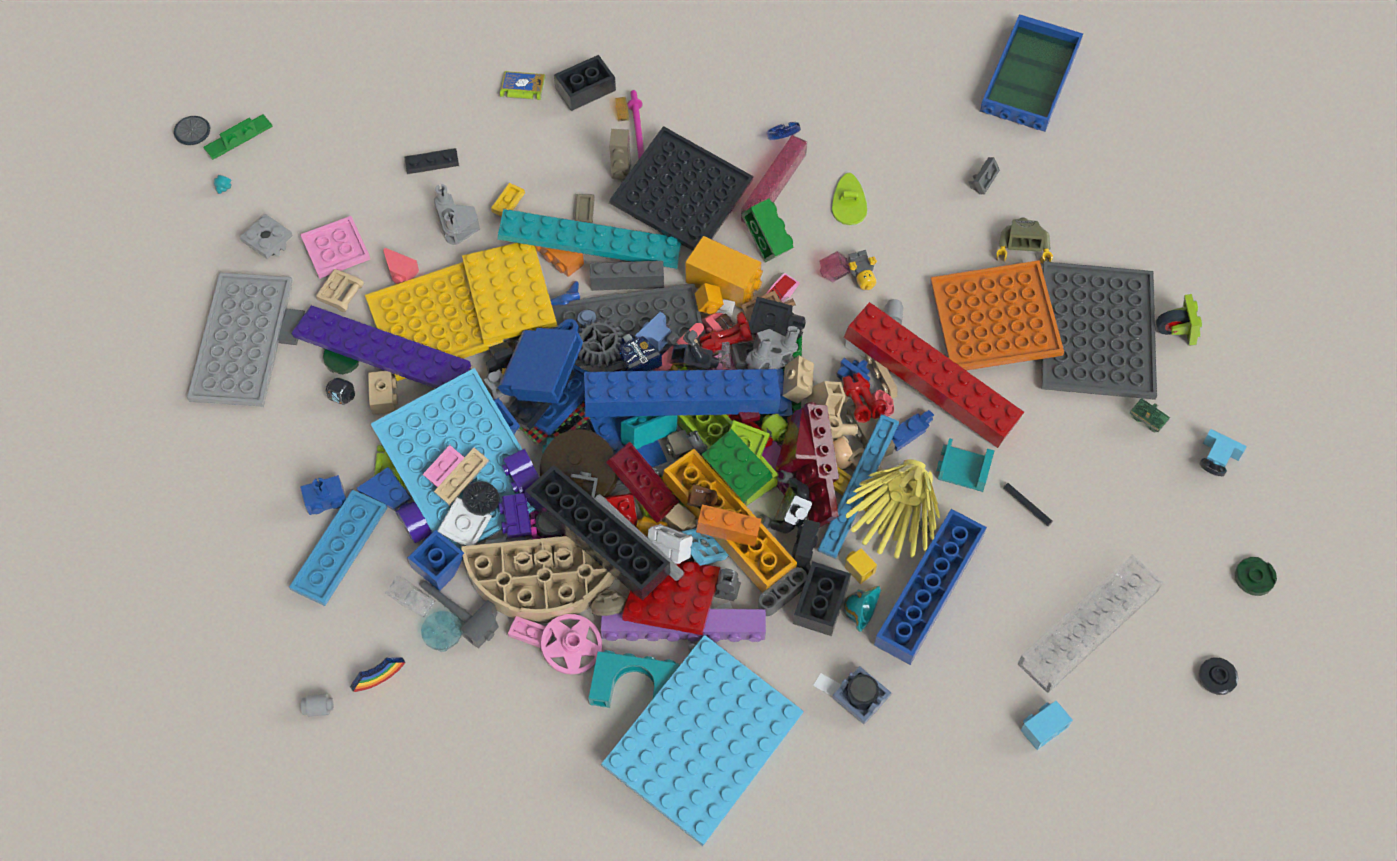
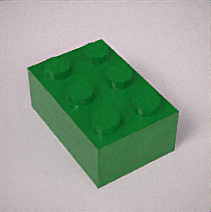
(767, 230)
(737, 465)

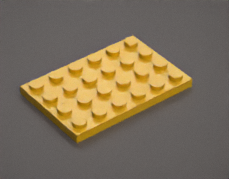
(508, 291)

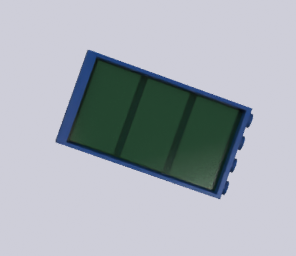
(1031, 73)

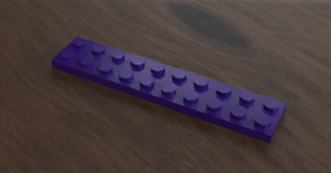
(379, 348)

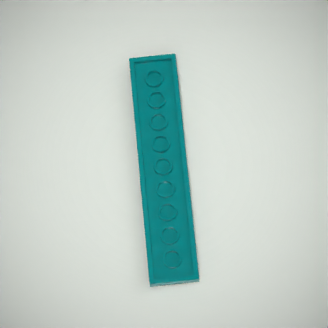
(588, 238)

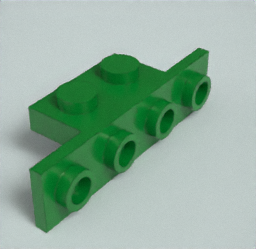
(237, 135)

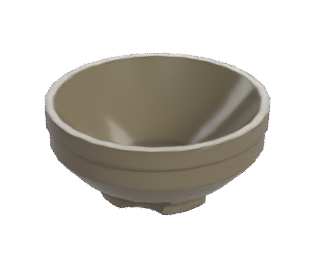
(608, 603)

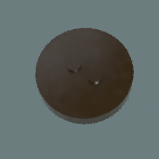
(582, 452)

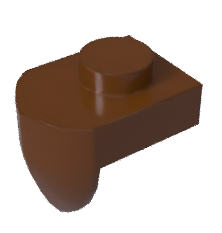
(700, 495)

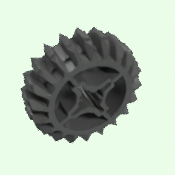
(607, 336)

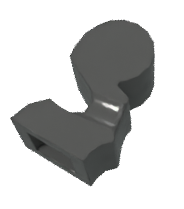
(727, 585)

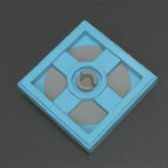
(705, 548)

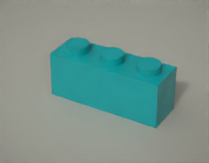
(647, 429)

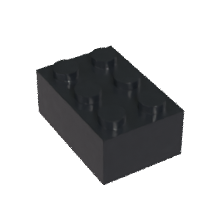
(585, 82)
(821, 598)

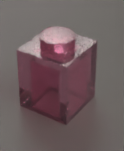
(834, 266)

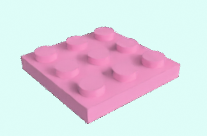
(335, 246)

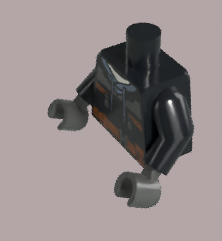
(691, 354)
(792, 508)

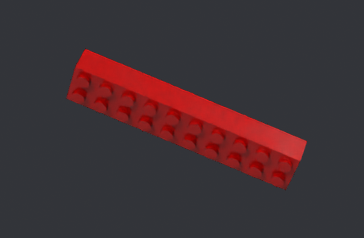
(933, 374)

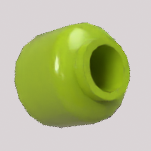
(775, 426)

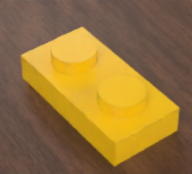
(508, 199)

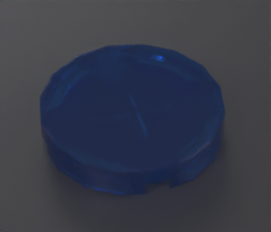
(782, 131)

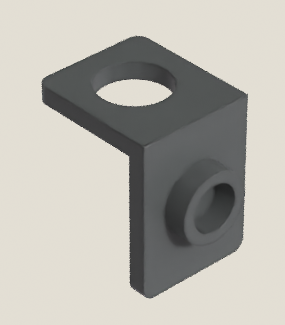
(586, 476)

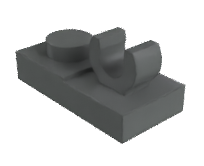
(986, 176)

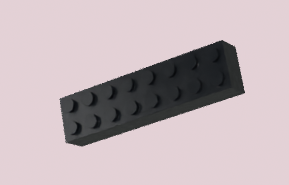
(598, 532)

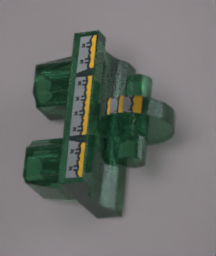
(1149, 415)

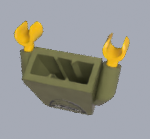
(1025, 236)

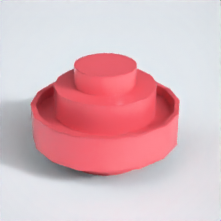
(879, 394)

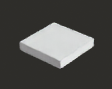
(462, 525)

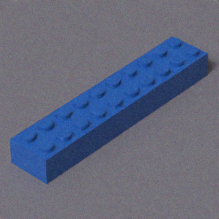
(681, 392)

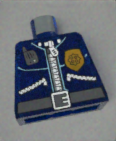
(639, 354)

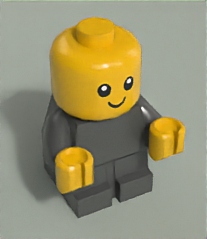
(861, 268)

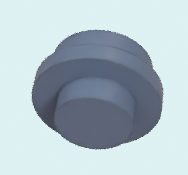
(586, 316)

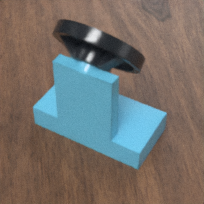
(1221, 451)

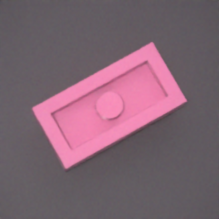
(443, 466)
(528, 632)

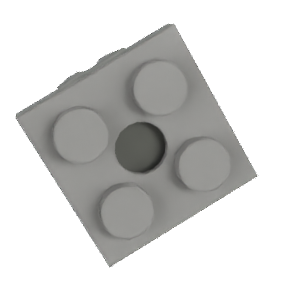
(266, 237)

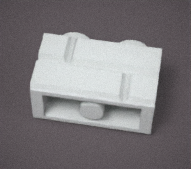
(671, 542)

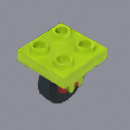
(1182, 321)

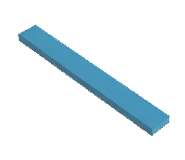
(868, 464)

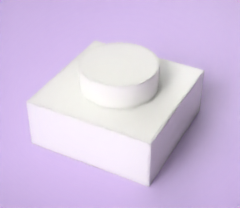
(727, 308)

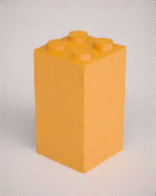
(724, 267)

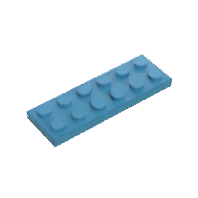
(338, 547)

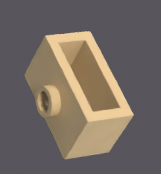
(798, 379)
(382, 392)

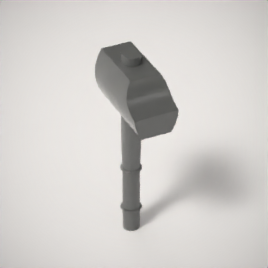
(476, 627)

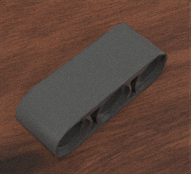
(785, 583)

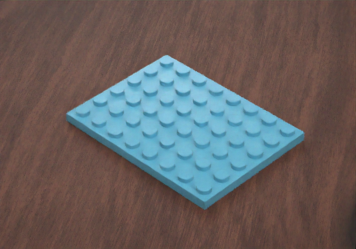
(452, 415)
(702, 739)

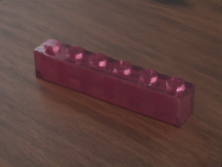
(778, 173)

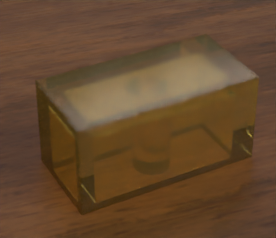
(622, 109)

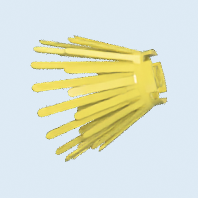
(907, 488)

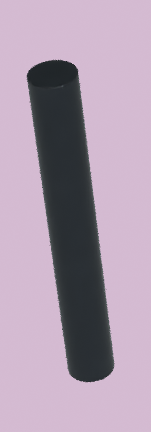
(1027, 504)

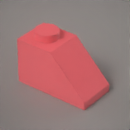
(400, 266)

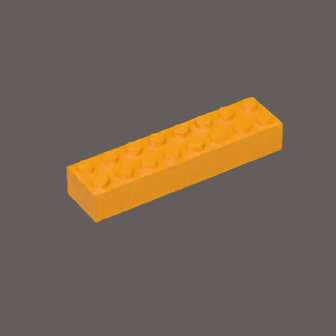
(762, 563)

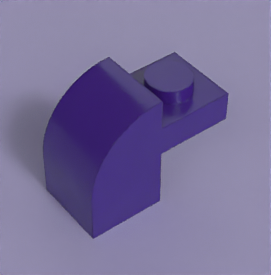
(414, 521)

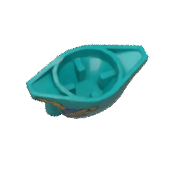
(861, 606)

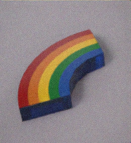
(378, 674)

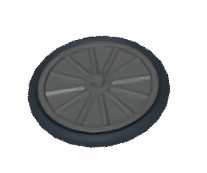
(192, 130)

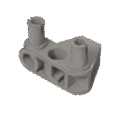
(456, 220)
(773, 349)

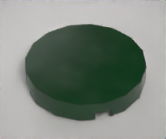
(339, 363)
(1255, 576)

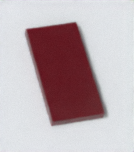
(643, 482)

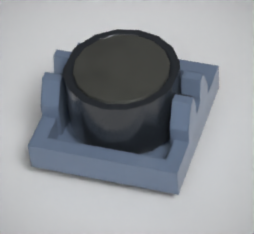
(861, 695)

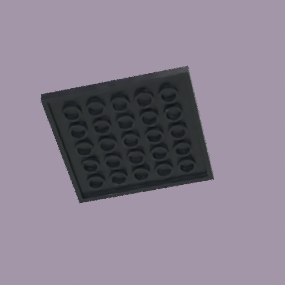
(681, 189)

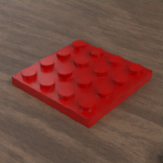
(677, 604)

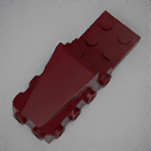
(808, 451)

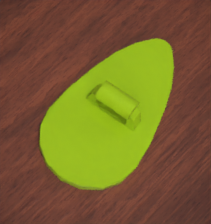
(849, 201)

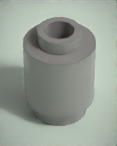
(895, 310)
(317, 705)

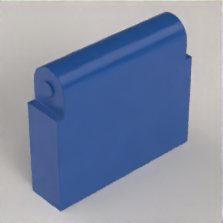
(541, 365)

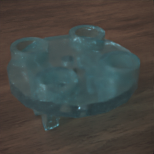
(434, 637)

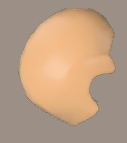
(842, 453)

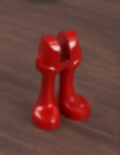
(738, 333)
(861, 387)

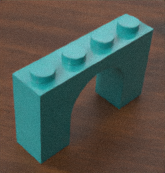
(612, 666)

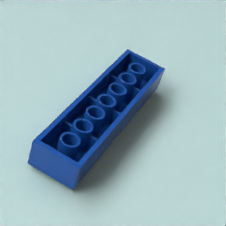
(930, 586)

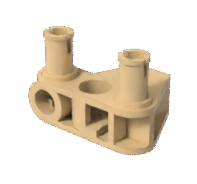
(833, 396)

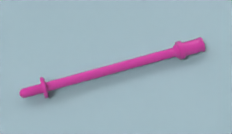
(634, 105)

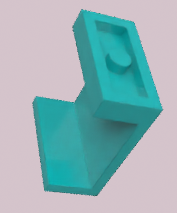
(964, 467)

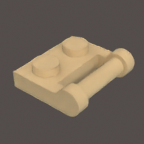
(334, 288)

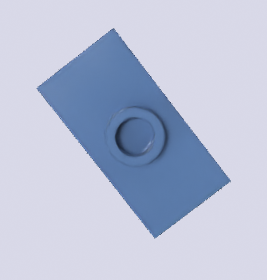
(655, 331)

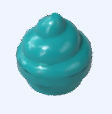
(222, 184)

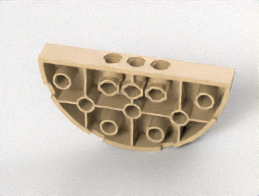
(536, 577)

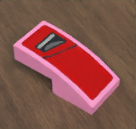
(784, 287)

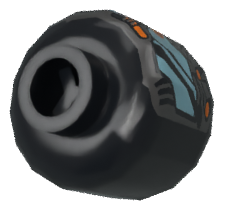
(340, 391)

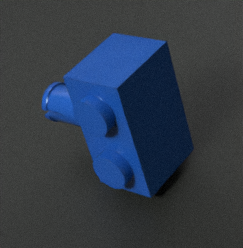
(323, 495)

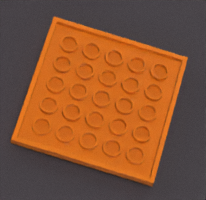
(997, 316)

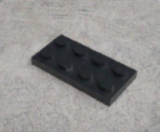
(529, 412)

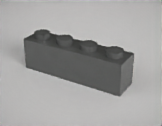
(627, 275)

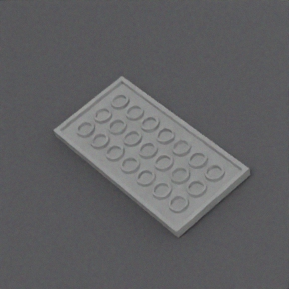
(240, 340)

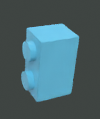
(1046, 724)

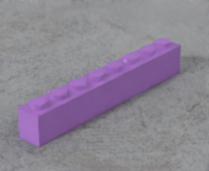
(720, 625)

